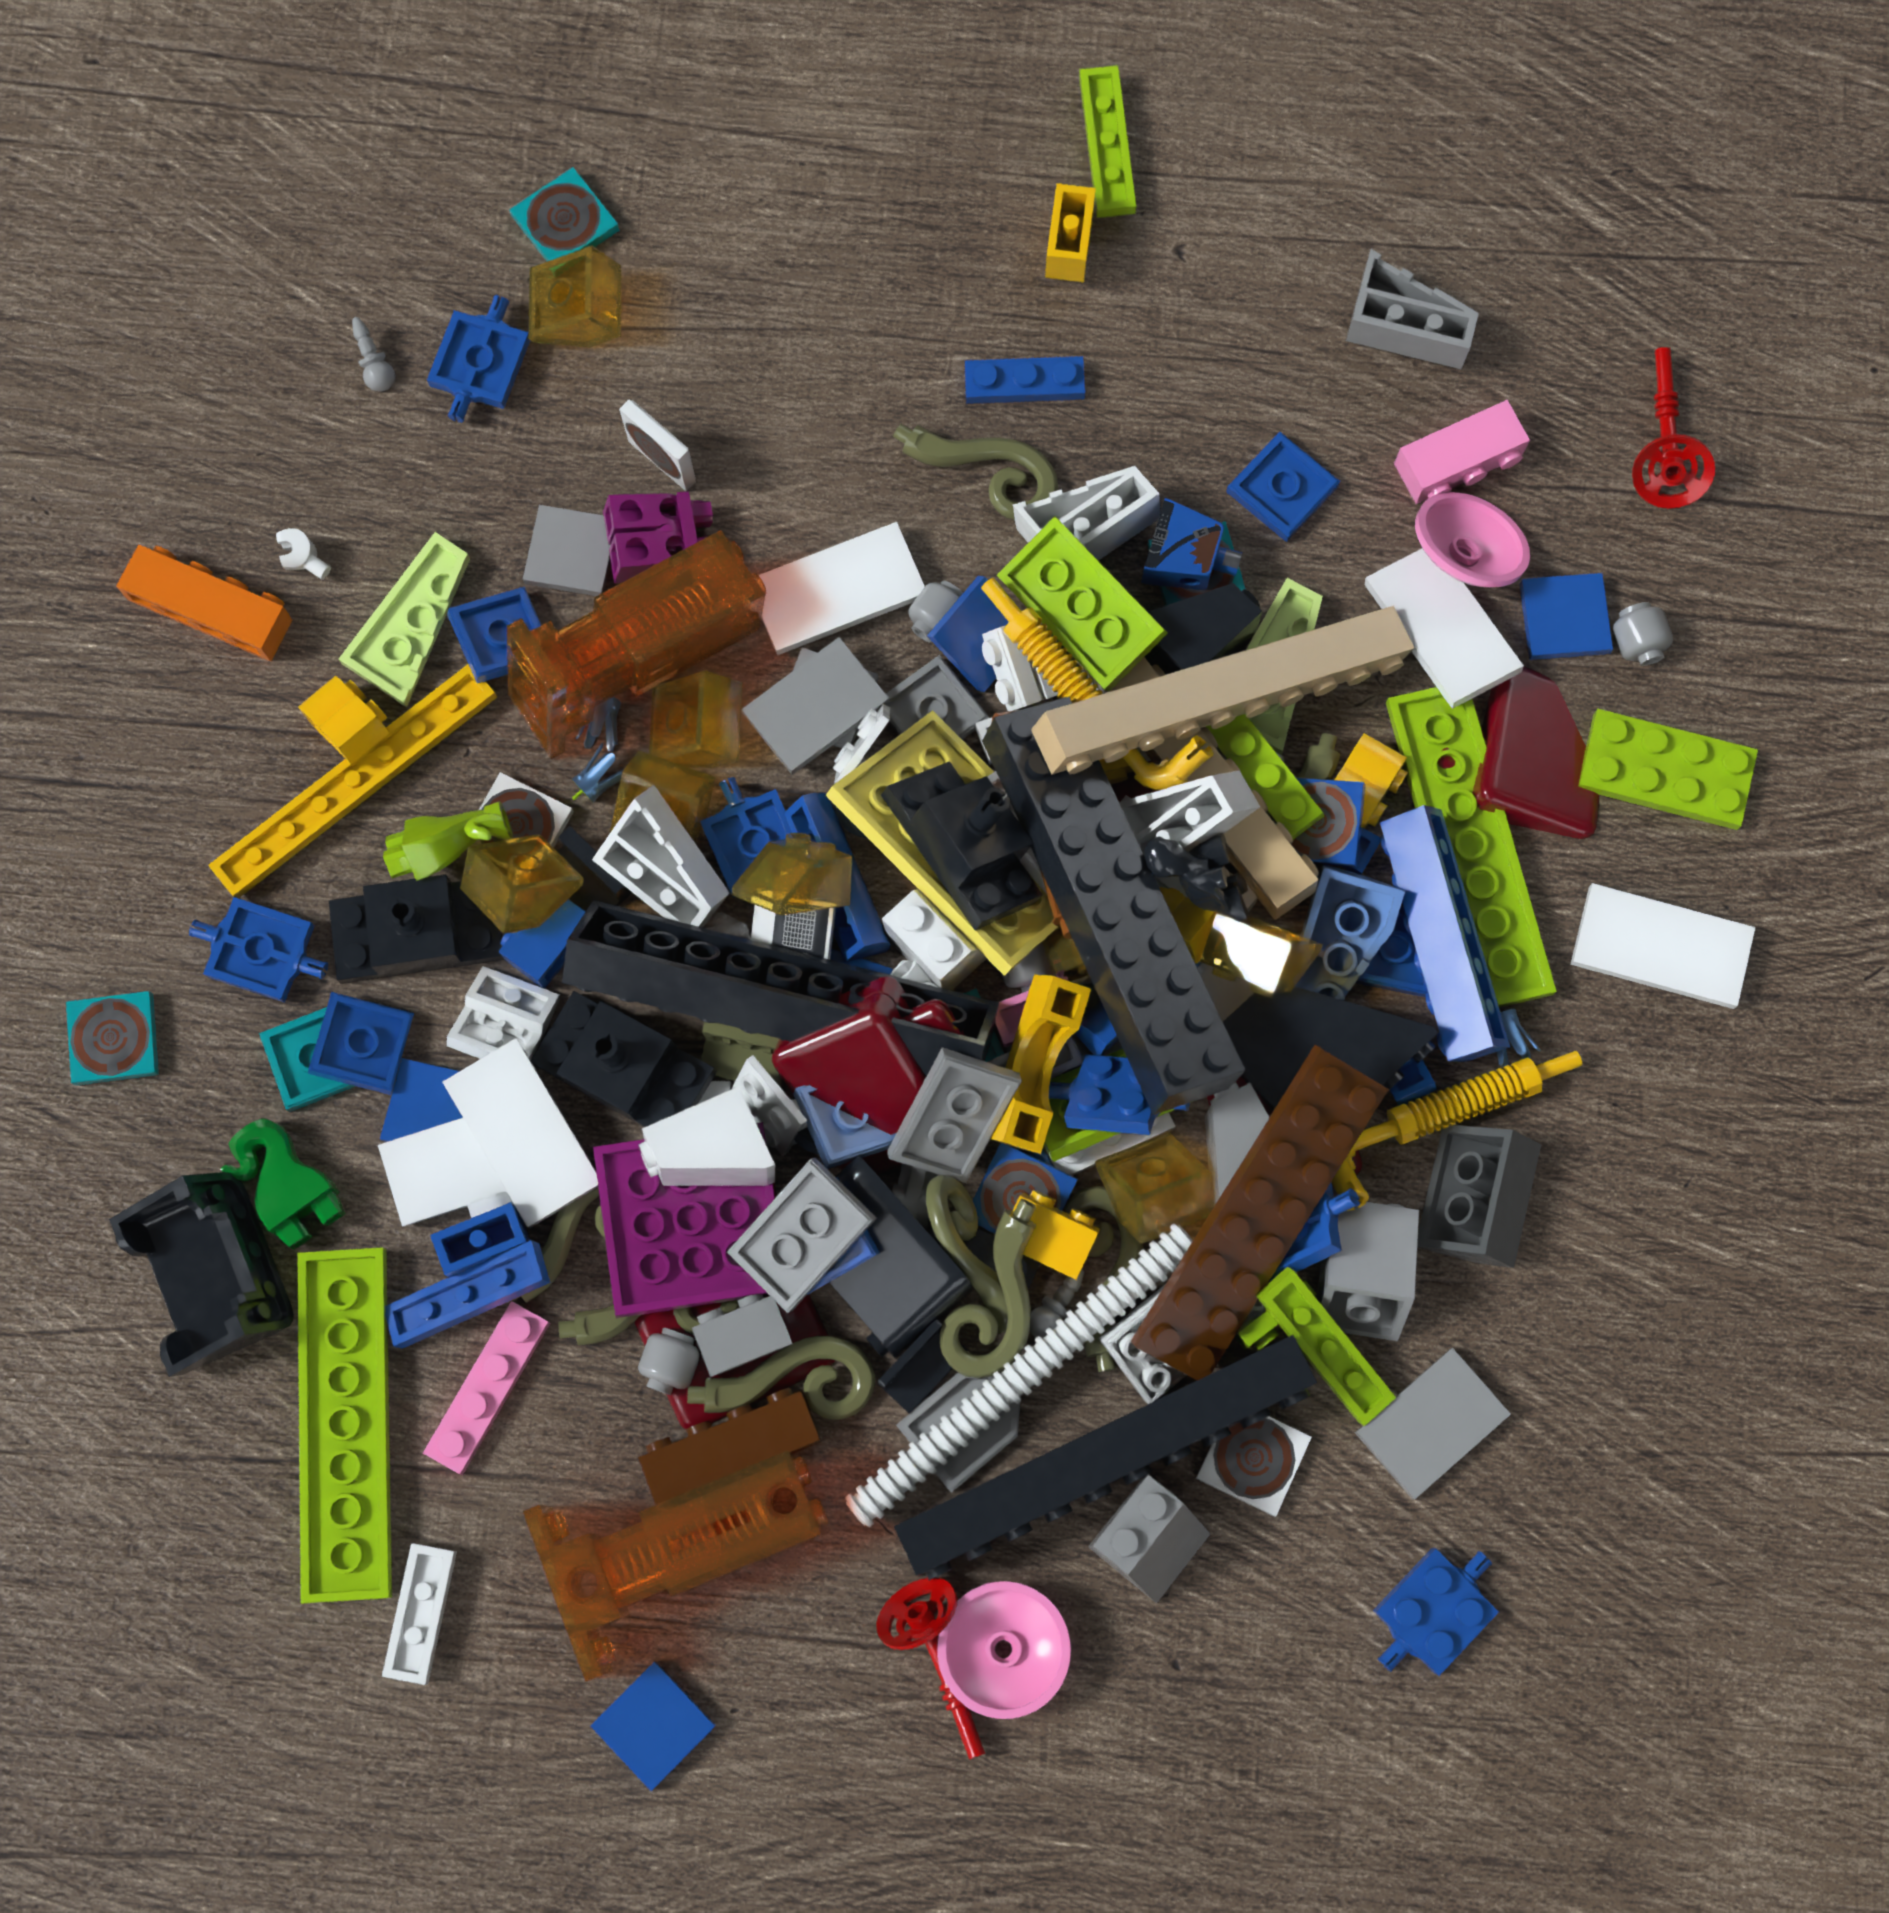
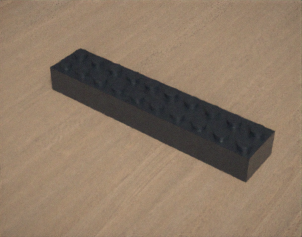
(1116, 918)
(749, 982)
(1105, 1455)

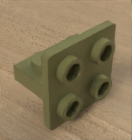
(729, 1047)

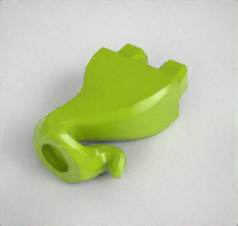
(436, 842)

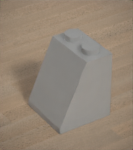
(1231, 1130)
(1374, 1276)
(1150, 1538)

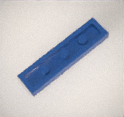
(466, 1294)

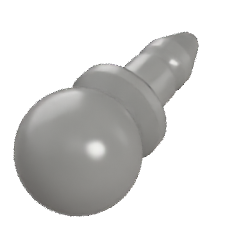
(377, 373)
(1053, 1309)

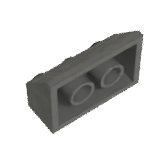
(1479, 1194)

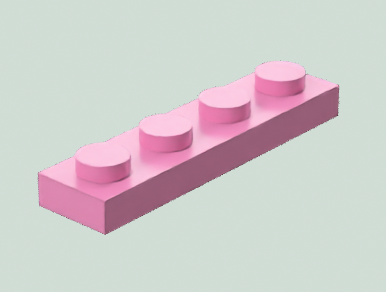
(486, 1388)

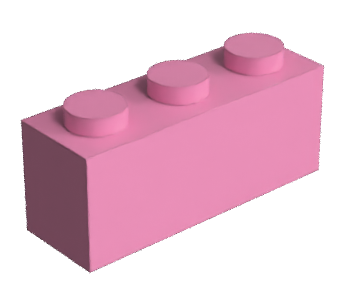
(1462, 452)

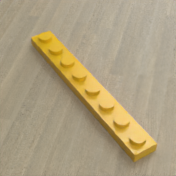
(349, 784)

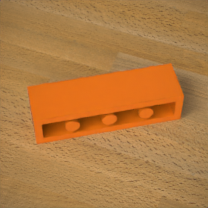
(204, 601)

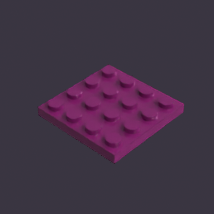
(672, 1240)

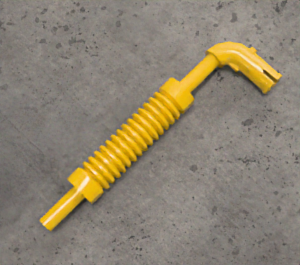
(1067, 680)
(1453, 1106)

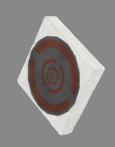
(658, 444)
(527, 810)
(1256, 1463)

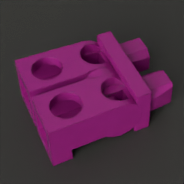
(651, 529)

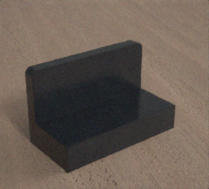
(597, 882)
(917, 1370)

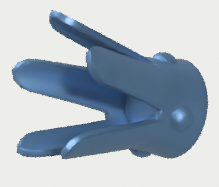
(604, 712)
(589, 777)
(1512, 1028)

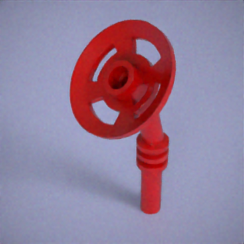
(1671, 458)
(926, 1630)

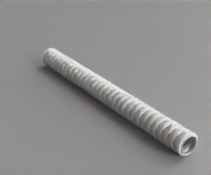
(1019, 1376)

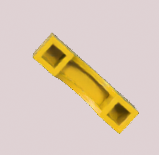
(1047, 1021)

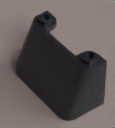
(208, 1267)
(909, 1278)

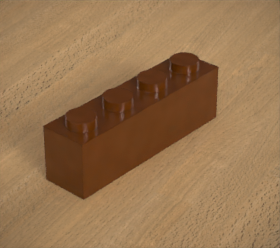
(729, 1446)

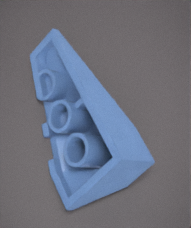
(1352, 921)

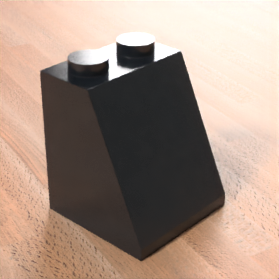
(1205, 628)

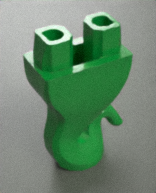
(286, 1186)

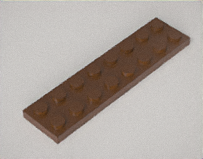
(1259, 1214)

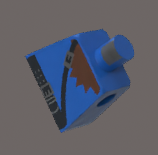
(1187, 549)

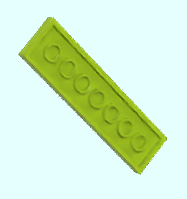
(1479, 839)
(344, 1426)

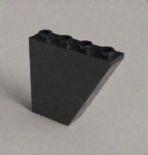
(1281, 1030)

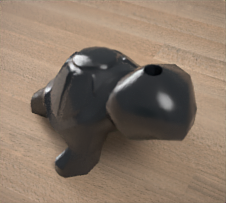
(1201, 874)

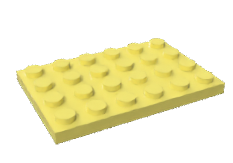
(859, 797)

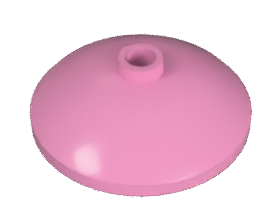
(1472, 540)
(1010, 1684)

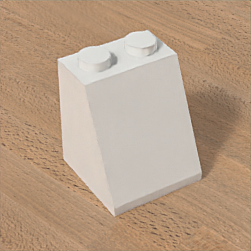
(931, 940)
(709, 1146)

